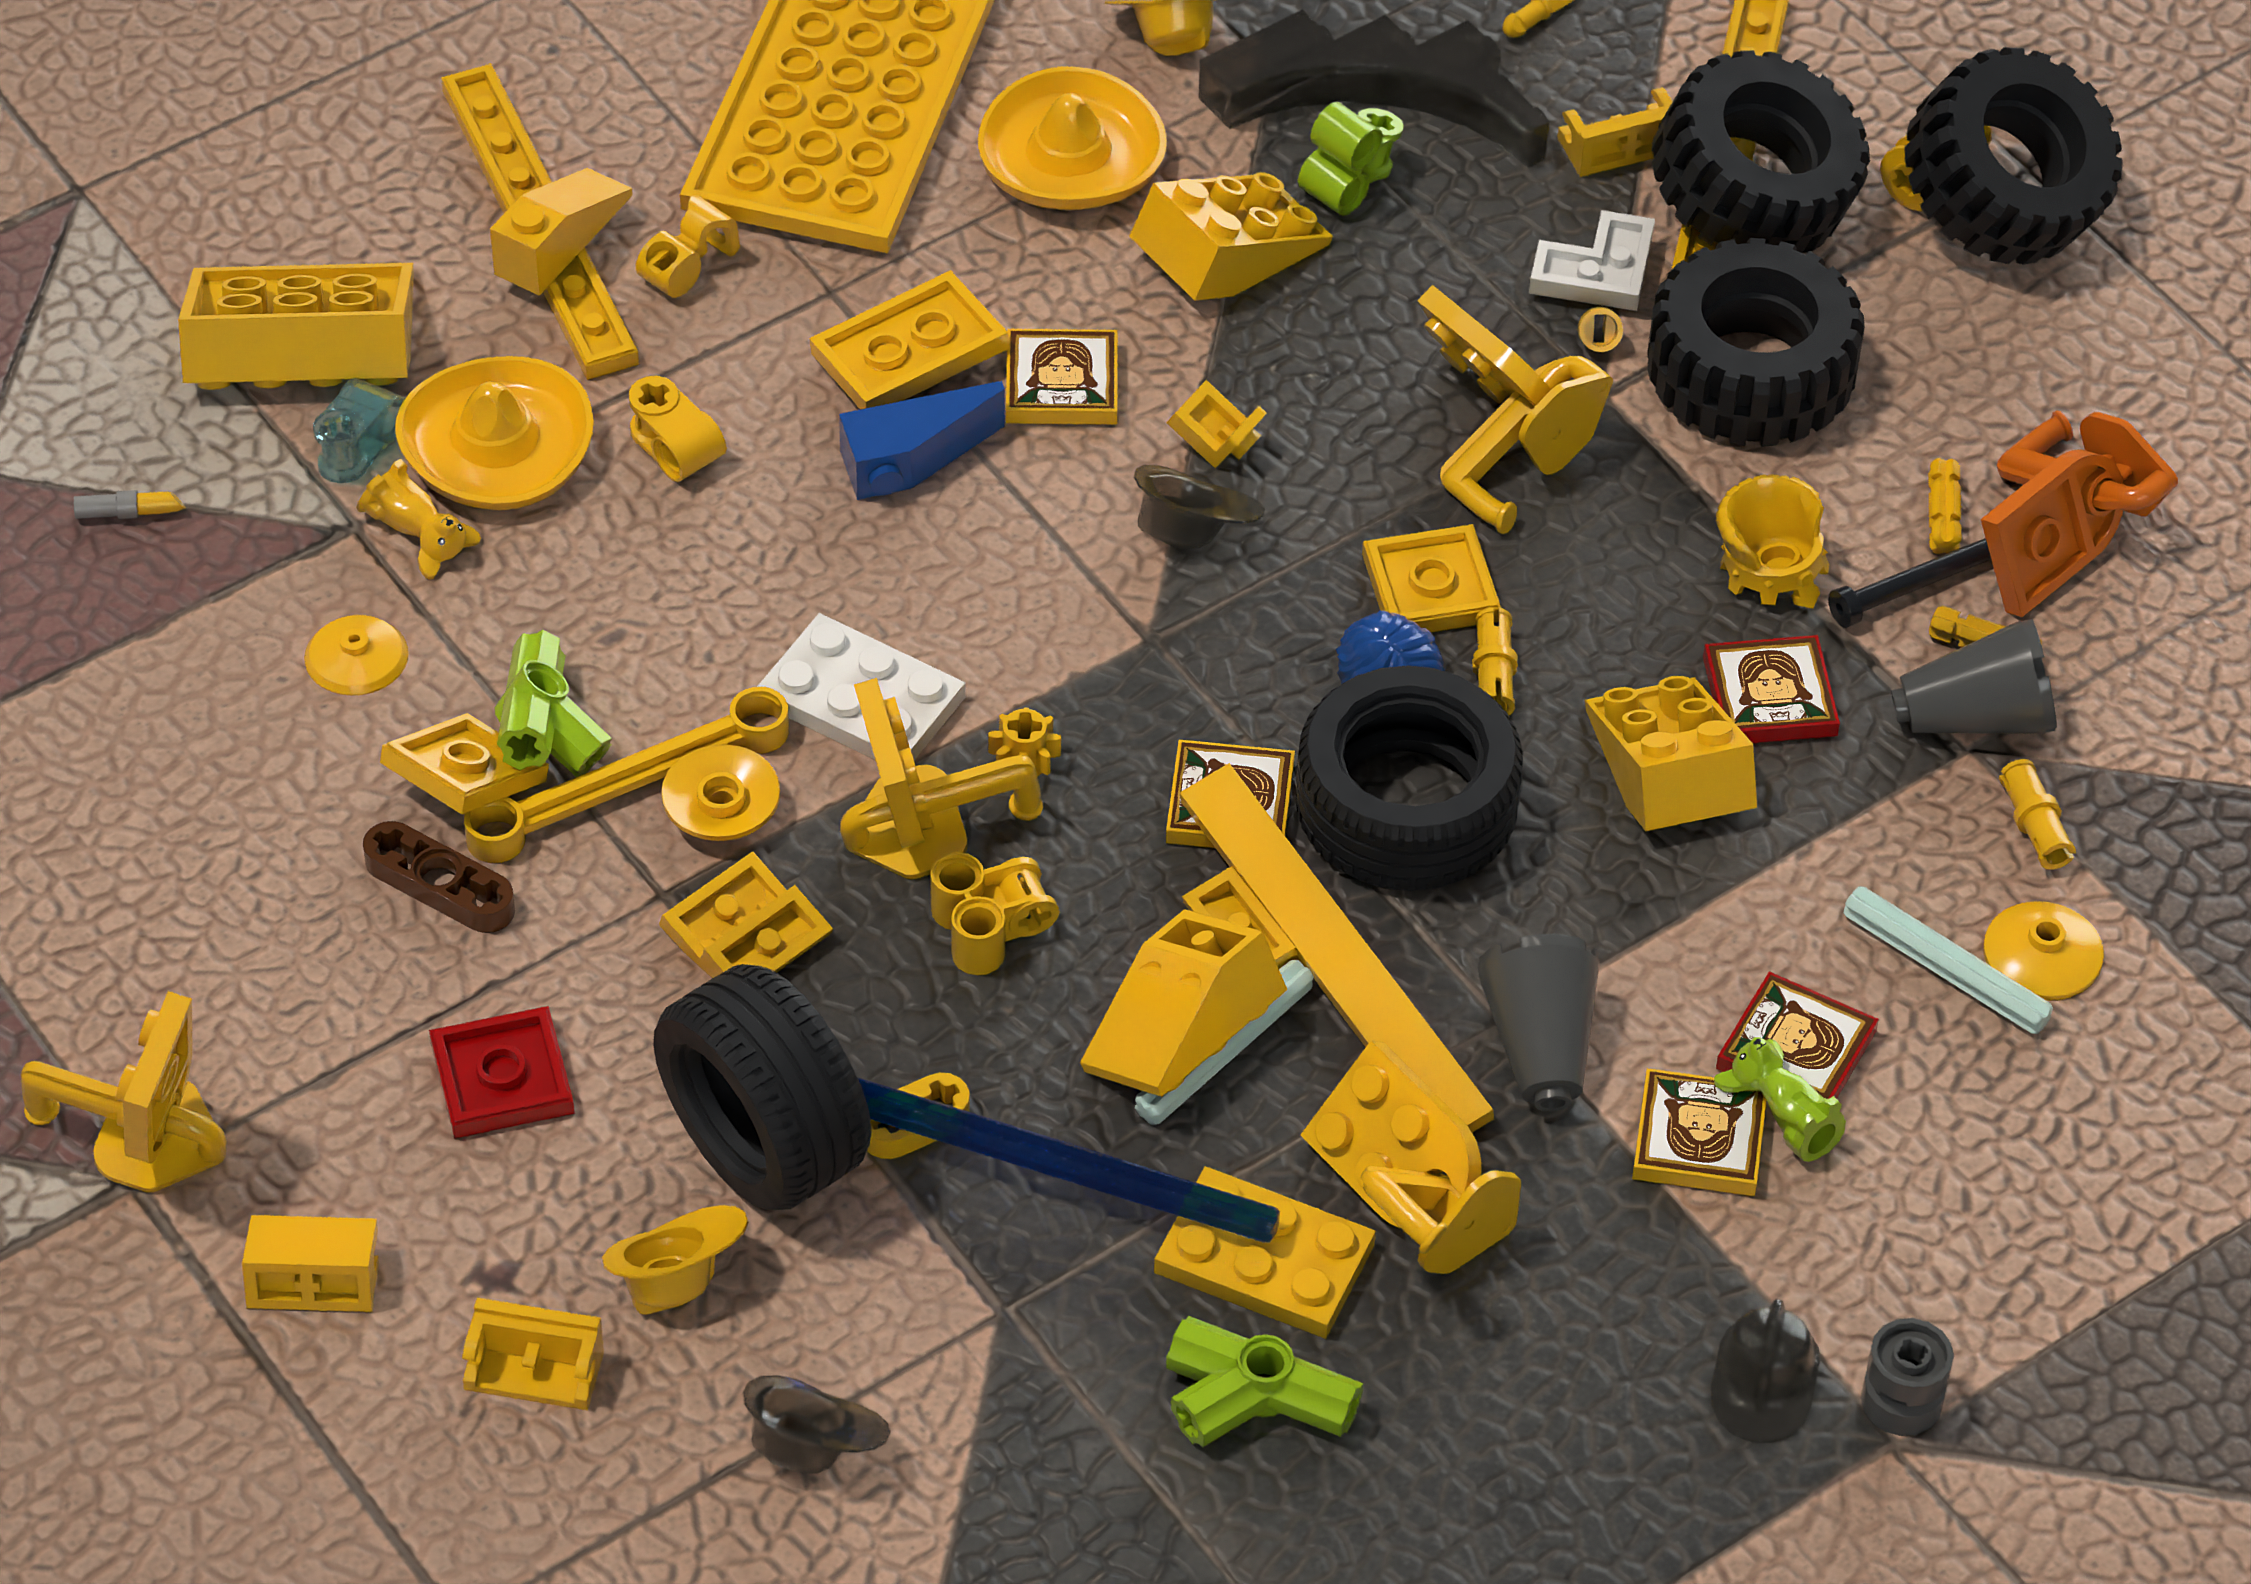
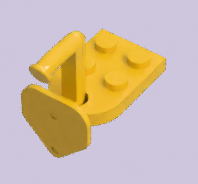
(1542, 407)
(914, 809)
(154, 1118)
(1391, 1143)

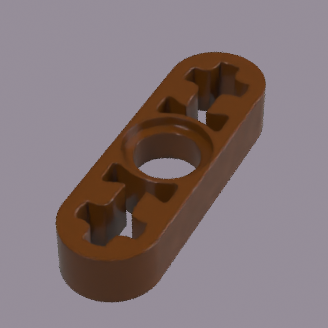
(450, 898)

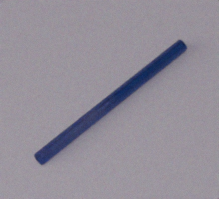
(1071, 1162)

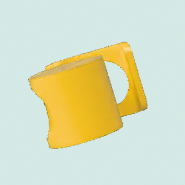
(675, 261)

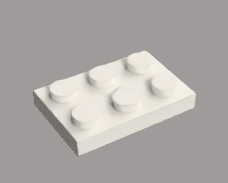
(820, 691)

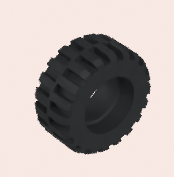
(1786, 113)
(2056, 123)
(1746, 391)

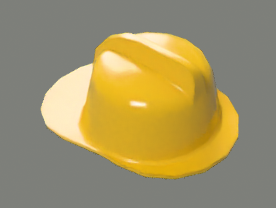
(1173, 25)
(675, 1259)

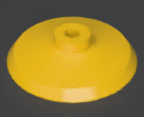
(356, 655)

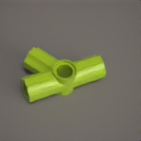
(539, 716)
(1232, 1393)

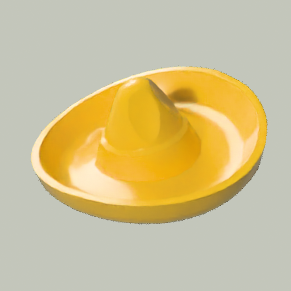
(1071, 139)
(496, 431)

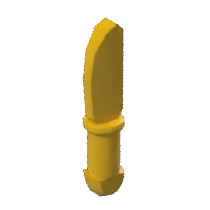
(1518, 23)

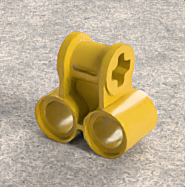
(988, 907)

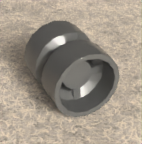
(1907, 1376)

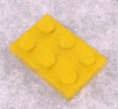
(909, 342)
(1292, 1279)

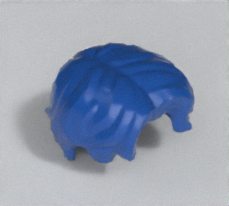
(1385, 642)

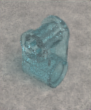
(355, 430)

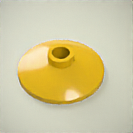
(717, 776)
(2047, 968)

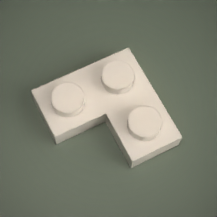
(1599, 275)

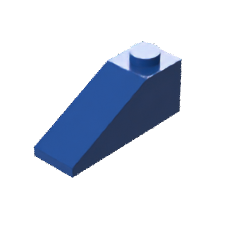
(912, 439)

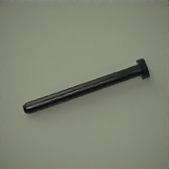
(1848, 605)

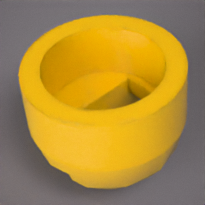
(1611, 329)

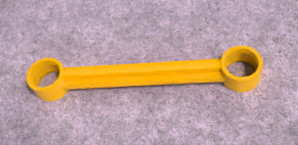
(624, 775)

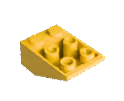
(1225, 232)
(1674, 752)
(1183, 1002)

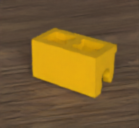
(1615, 140)
(310, 1263)
(533, 1353)

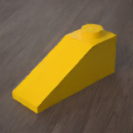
(553, 226)

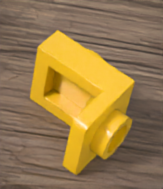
(1215, 425)

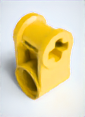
(673, 428)

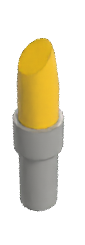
(126, 504)

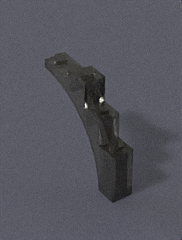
(1376, 64)

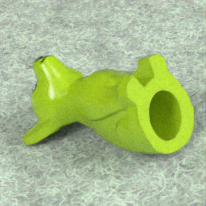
(1807, 1119)

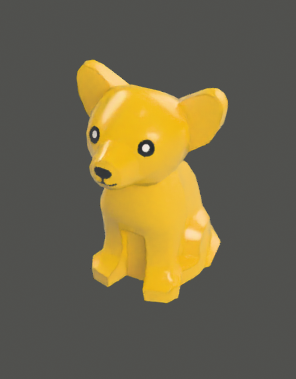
(410, 510)

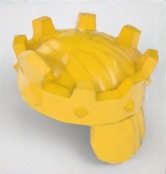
(1773, 538)

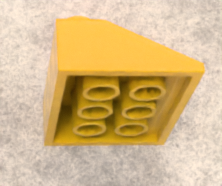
(297, 324)

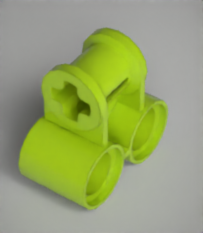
(1349, 155)

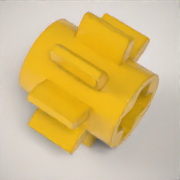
(1026, 734)

